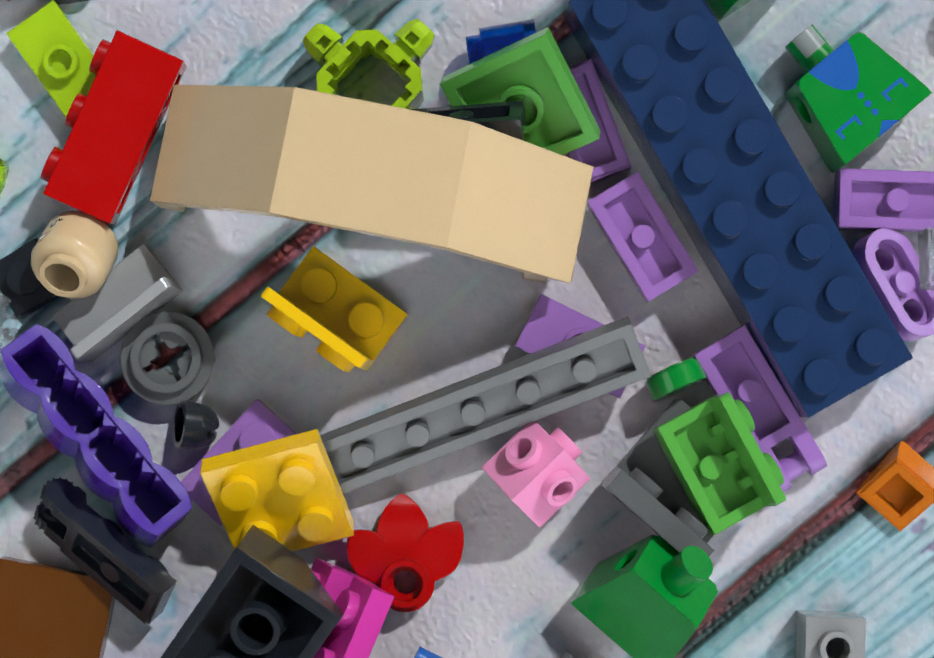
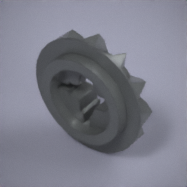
(141, 350)

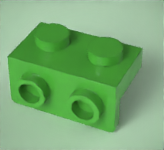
(720, 462)

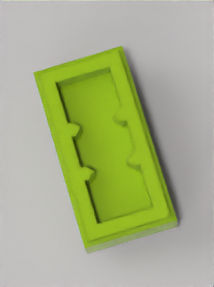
(55, 54)

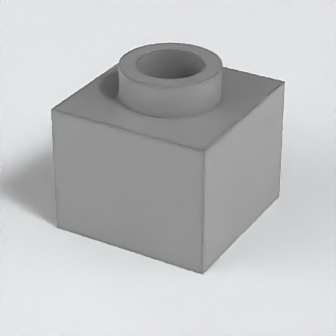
(817, 628)

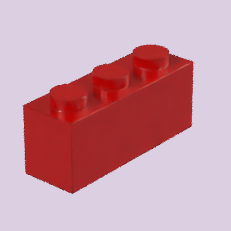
(112, 127)

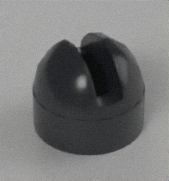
(194, 425)

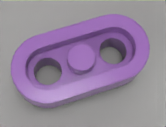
(897, 281)

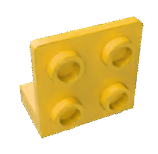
(336, 309)

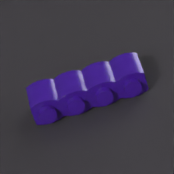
(82, 425)

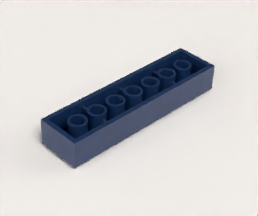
(740, 195)

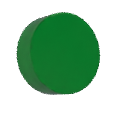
(675, 379)

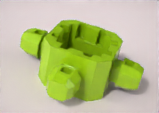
(411, 43)

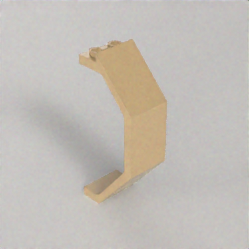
(373, 174)

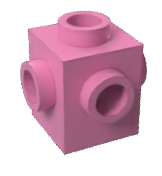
(538, 471)

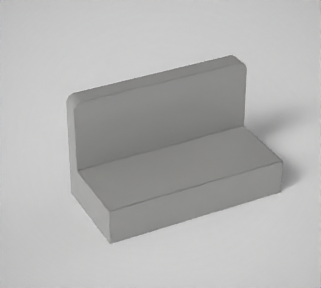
(130, 293)

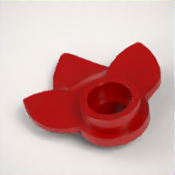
(406, 544)

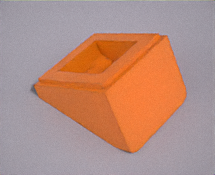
(900, 486)

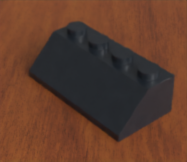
(259, 607)

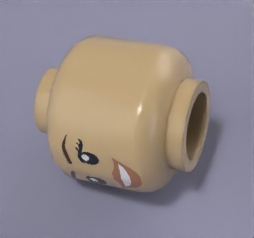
(74, 255)

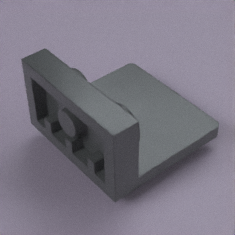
(653, 492)

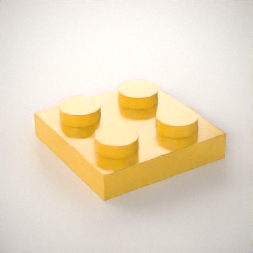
(282, 490)

